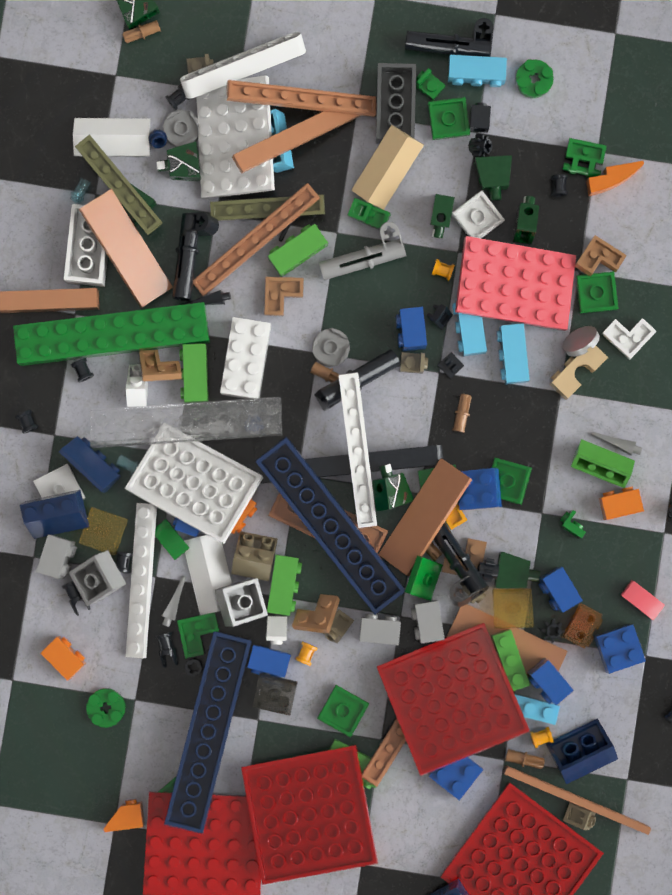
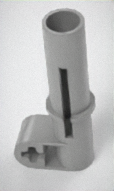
(390, 251)

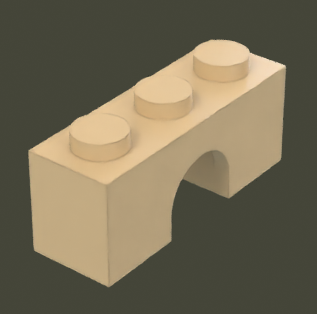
(565, 381)

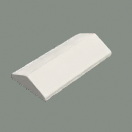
(115, 135)
(207, 571)

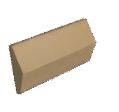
(387, 167)

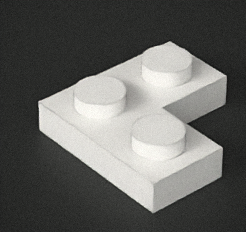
(629, 342)

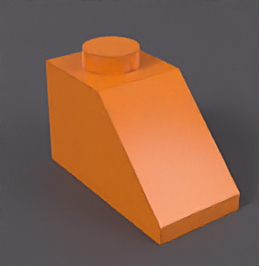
(127, 817)

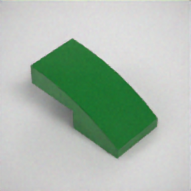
(368, 214)
(170, 539)

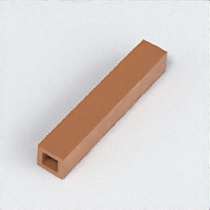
(49, 300)

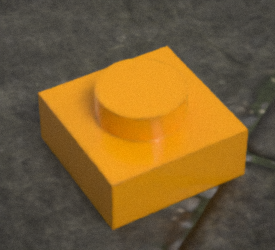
(455, 518)

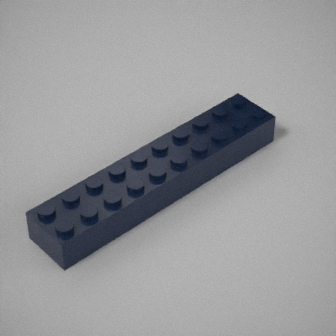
(330, 525)
(207, 732)

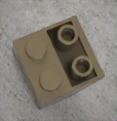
(254, 556)

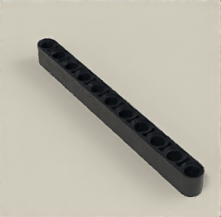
(396, 458)

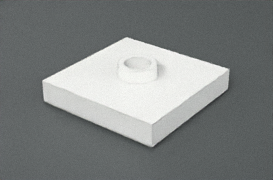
(478, 216)
(57, 482)

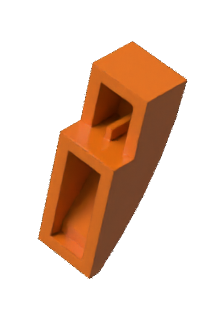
(612, 177)

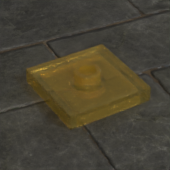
(104, 531)
(513, 608)

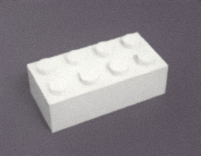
(85, 256)
(245, 358)

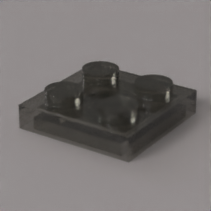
(275, 694)

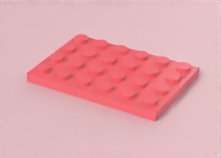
(515, 283)

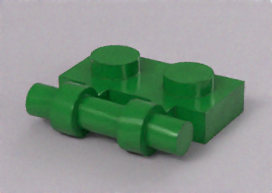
(585, 152)

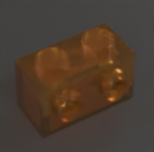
(582, 626)

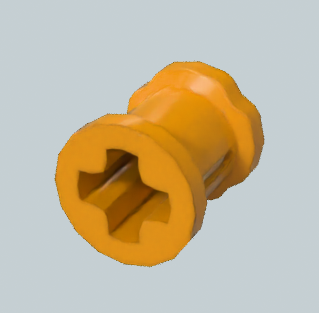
(443, 269)
(306, 653)
(541, 737)

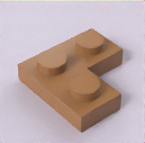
(599, 252)
(276, 289)
(155, 370)
(476, 550)
(321, 618)

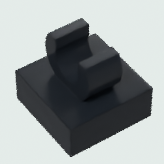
(441, 316)
(450, 365)

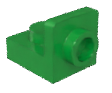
(429, 84)
(573, 528)

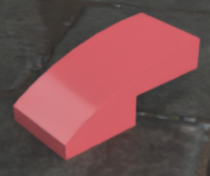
(642, 600)

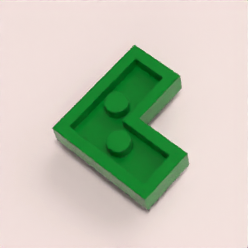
(191, 632)

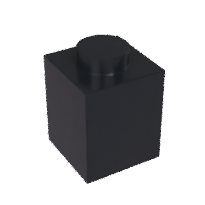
(480, 118)

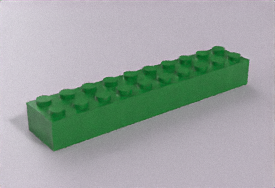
(111, 334)

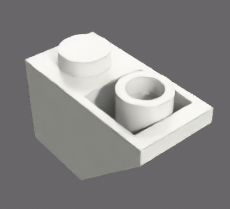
(135, 387)
(276, 629)

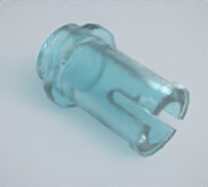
(80, 190)
(127, 464)

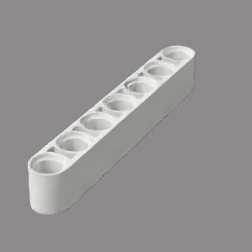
(243, 65)

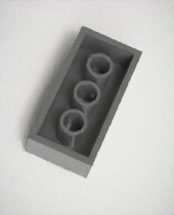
(395, 98)

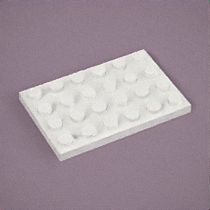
(226, 130)
(195, 486)

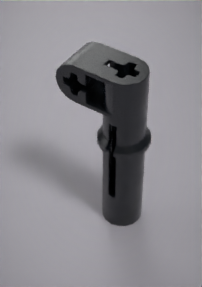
(454, 44)
(187, 251)
(380, 365)
(471, 579)

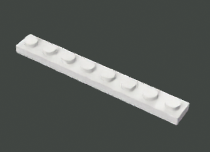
(357, 449)
(141, 580)

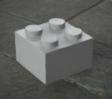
(56, 557)
(97, 578)
(241, 602)
(428, 622)
(380, 630)

